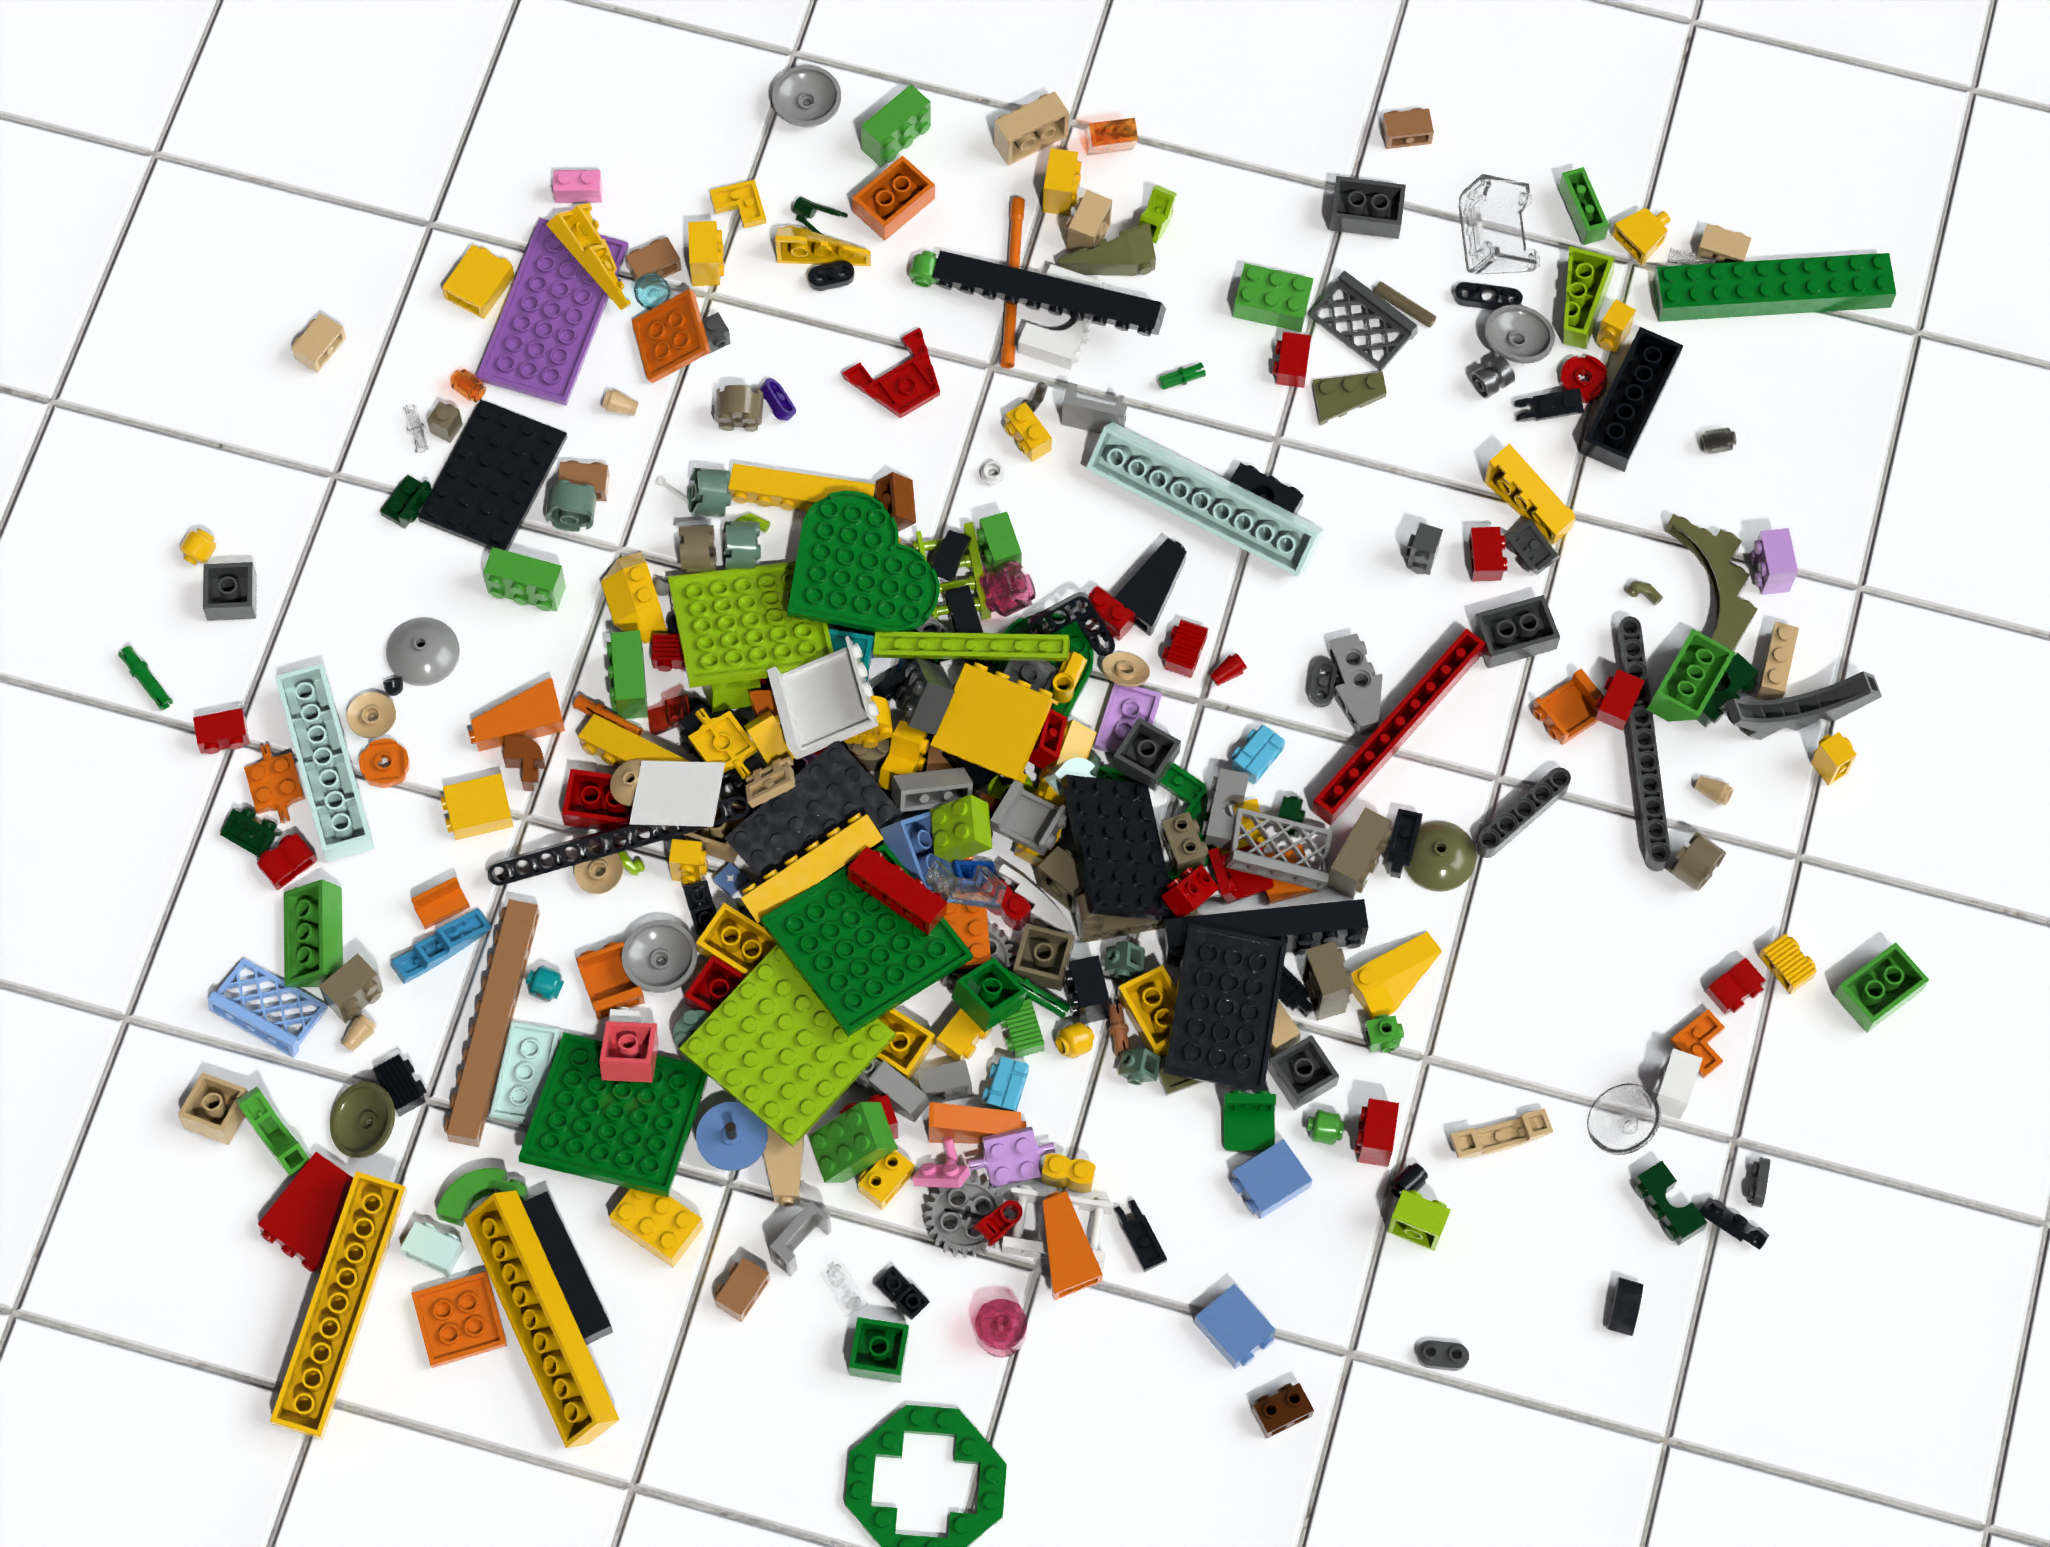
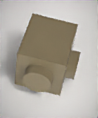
(445, 421)

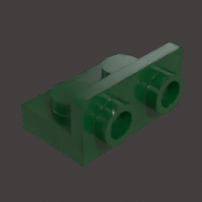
(406, 501)
(250, 831)

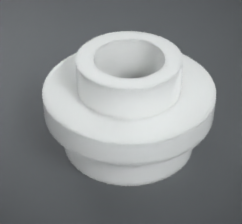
(992, 467)

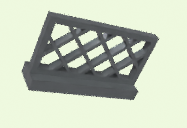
(1377, 306)

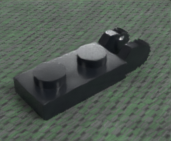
(1551, 405)
(1141, 1238)

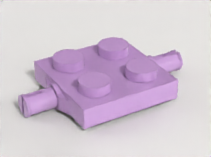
(1011, 1156)

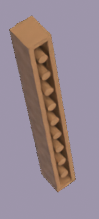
(493, 1023)

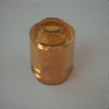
(467, 385)

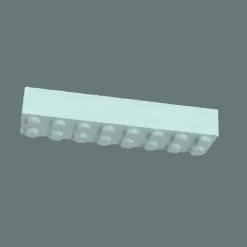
(324, 762)

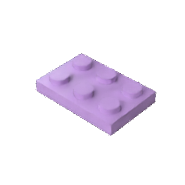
(1122, 712)

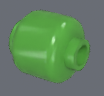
(923, 268)
(1325, 1127)

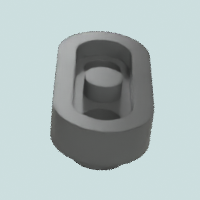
(1322, 684)
(1757, 1192)
(1443, 1355)

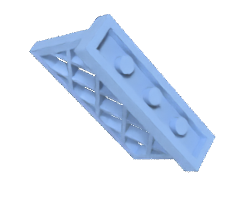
(252, 1021)

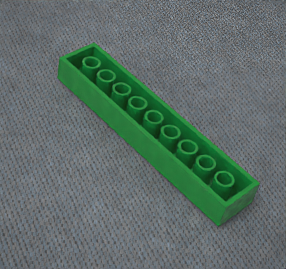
(1774, 287)

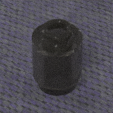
(1717, 440)

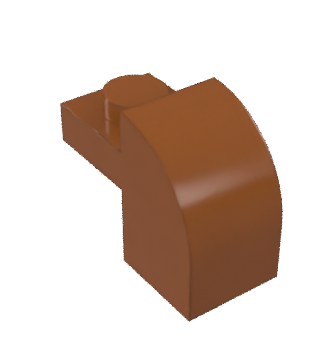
(525, 754)

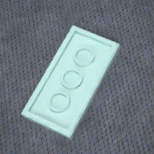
(523, 1071)

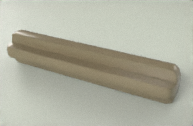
(1405, 304)

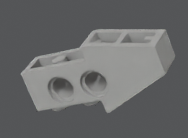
(1357, 703)
(904, 1096)

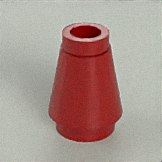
(1229, 669)

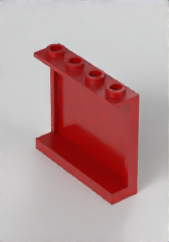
(308, 1212)

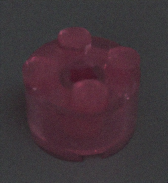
(1008, 589)
(1003, 1313)

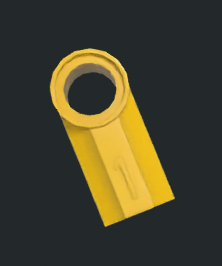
(1068, 676)

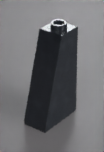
(1153, 584)

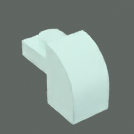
(1074, 766)

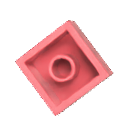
(629, 1051)

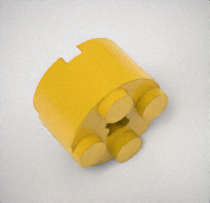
(872, 736)

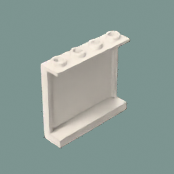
(824, 700)

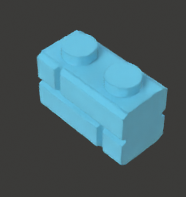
(1258, 753)
(1007, 1084)

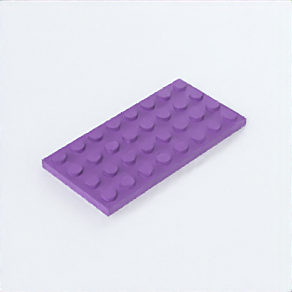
(547, 320)

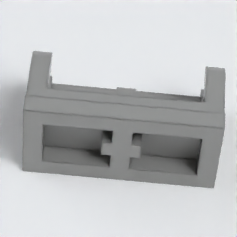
(945, 1082)

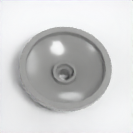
(802, 86)
(1519, 334)
(423, 664)
(654, 942)

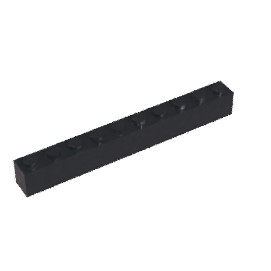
(1049, 293)

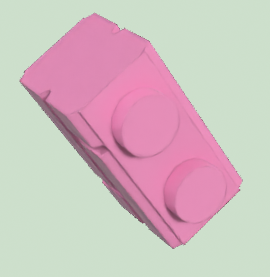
(577, 186)

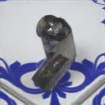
(1038, 396)

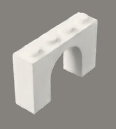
(1062, 346)

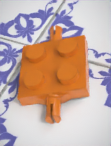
(274, 783)

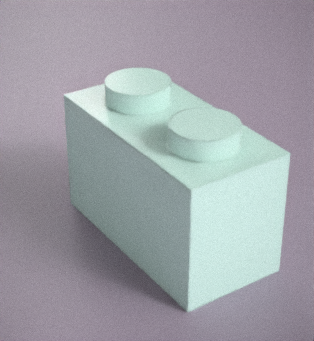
(432, 1248)

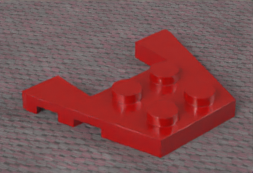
(904, 386)

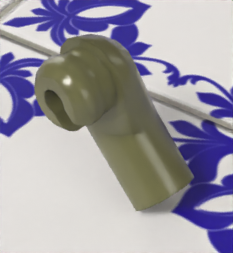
(1644, 588)

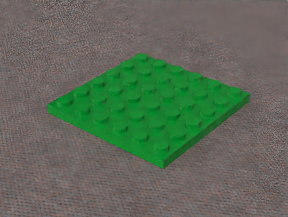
(859, 951)
(613, 1128)

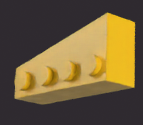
(1528, 494)

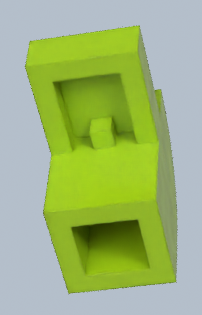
(1158, 211)

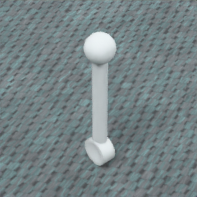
(661, 481)

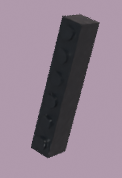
(568, 1268)

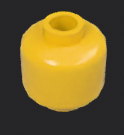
(198, 547)
(1074, 1040)

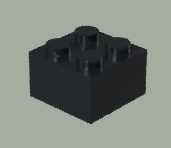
(1087, 990)

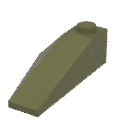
(1124, 256)

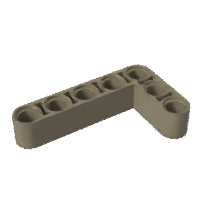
(1099, 927)

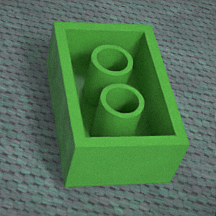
(896, 126)
(1273, 297)
(524, 579)
(627, 675)
(1881, 987)
(852, 1142)

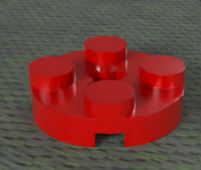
(1584, 366)

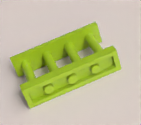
(972, 560)

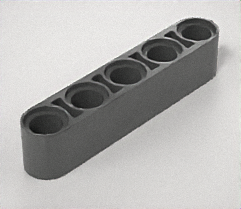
(1519, 822)

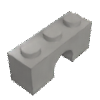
(1229, 789)

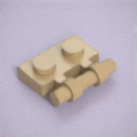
(770, 781)

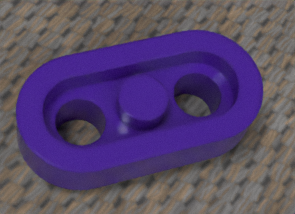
(778, 399)

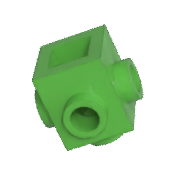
(1383, 1033)

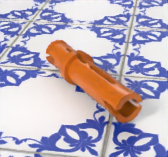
(589, 708)

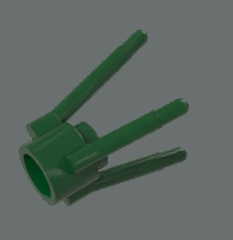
(807, 209)

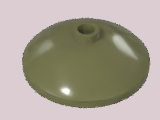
(1445, 869)
(353, 1119)

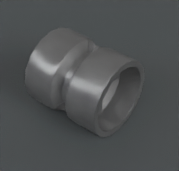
(1495, 375)

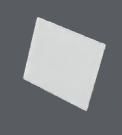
(677, 793)

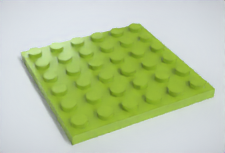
(738, 627)
(782, 1049)

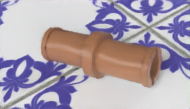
(1118, 1029)

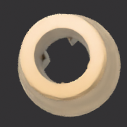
(619, 403)
(1715, 790)
(358, 1032)

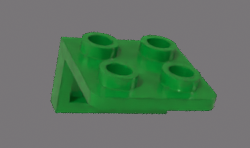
(1249, 1121)

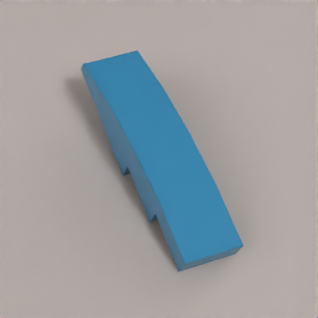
(441, 946)

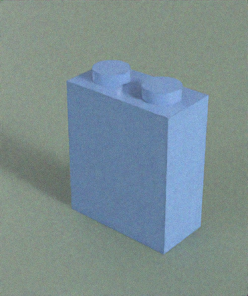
(1271, 1179)
(1235, 1327)

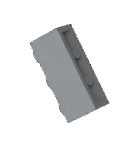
(930, 788)

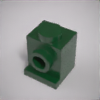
(1291, 810)

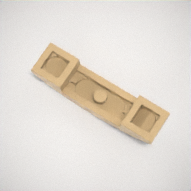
(1501, 1136)

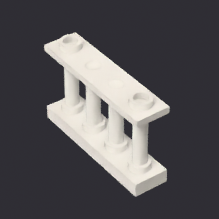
(1019, 1246)

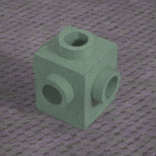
(1124, 960)
(1139, 1065)

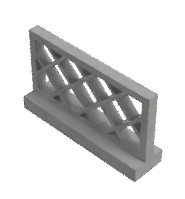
(1272, 867)

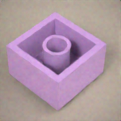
(1774, 561)

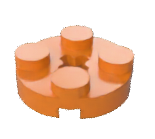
(393, 773)

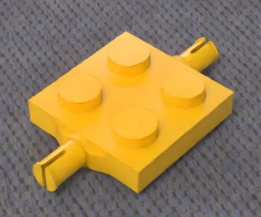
(723, 741)

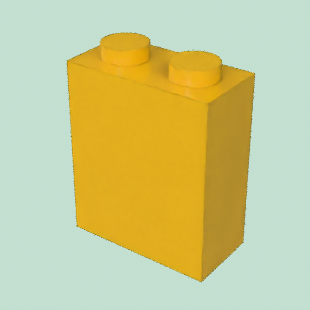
(478, 281)
(476, 807)

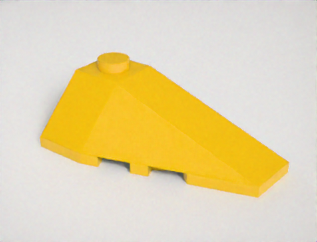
(808, 247)
(1388, 979)

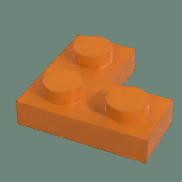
(1695, 1040)

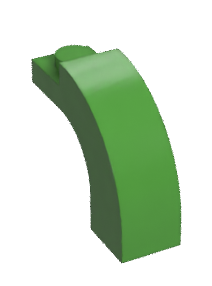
(272, 1131)
(471, 1188)

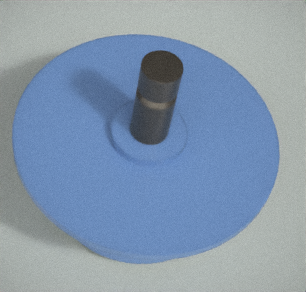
(731, 1137)

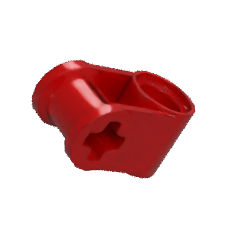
(996, 1225)

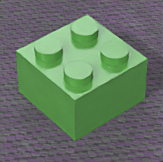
(997, 541)

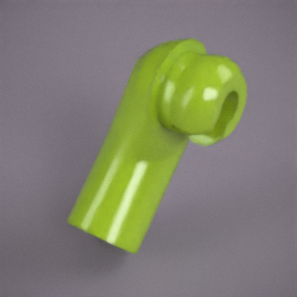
(764, 524)
(631, 867)

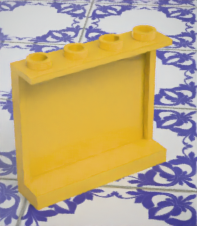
(993, 721)

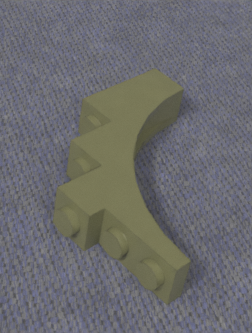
(1728, 581)

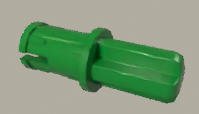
(1181, 376)

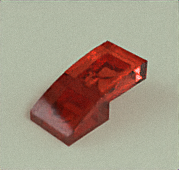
(669, 715)

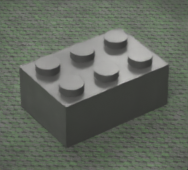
(1367, 207)
(1516, 631)
(924, 695)

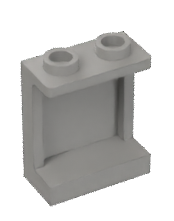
(1090, 414)
(1029, 819)
(795, 1233)

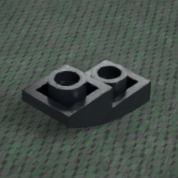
(950, 555)
(700, 905)
(901, 1293)
(1625, 1306)

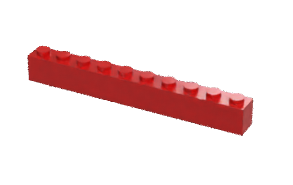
(1398, 727)

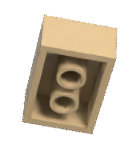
(1031, 128)

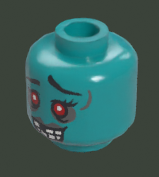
(544, 983)

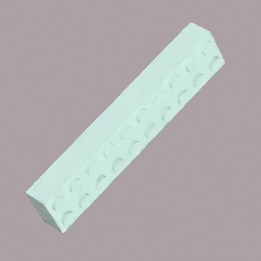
(1205, 499)

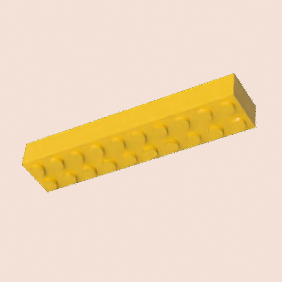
(746, 943)
(338, 1305)
(541, 1319)

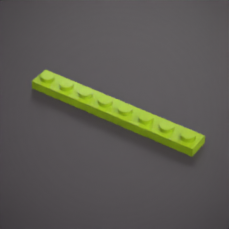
(972, 646)

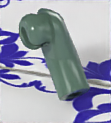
(1095, 759)

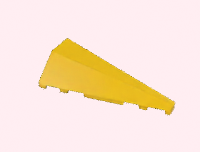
(581, 238)

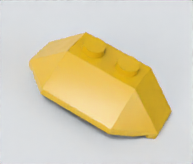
(633, 597)

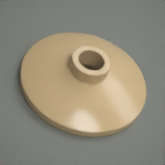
(1125, 669)
(370, 705)
(620, 787)
(586, 873)

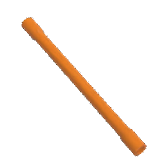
(1017, 217)

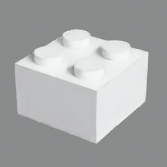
(1676, 1082)

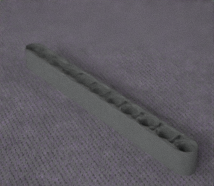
(1641, 753)

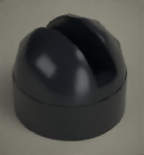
(393, 686)

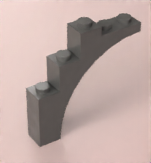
(1796, 712)

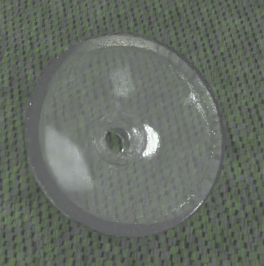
(1616, 1111)

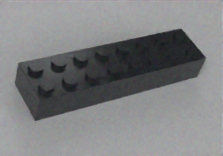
(1297, 925)

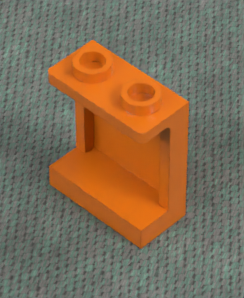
(1569, 708)
(607, 981)

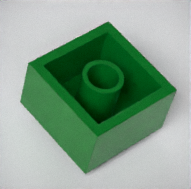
(989, 994)
(879, 1350)

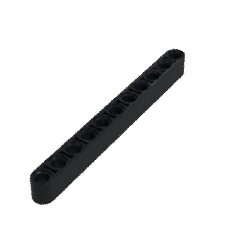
(609, 846)

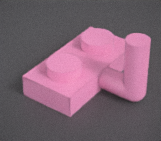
(944, 1176)

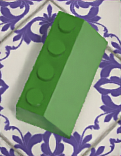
(1691, 679)
(312, 933)

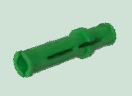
(140, 670)
(1057, 1007)

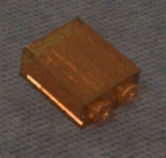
(1111, 136)

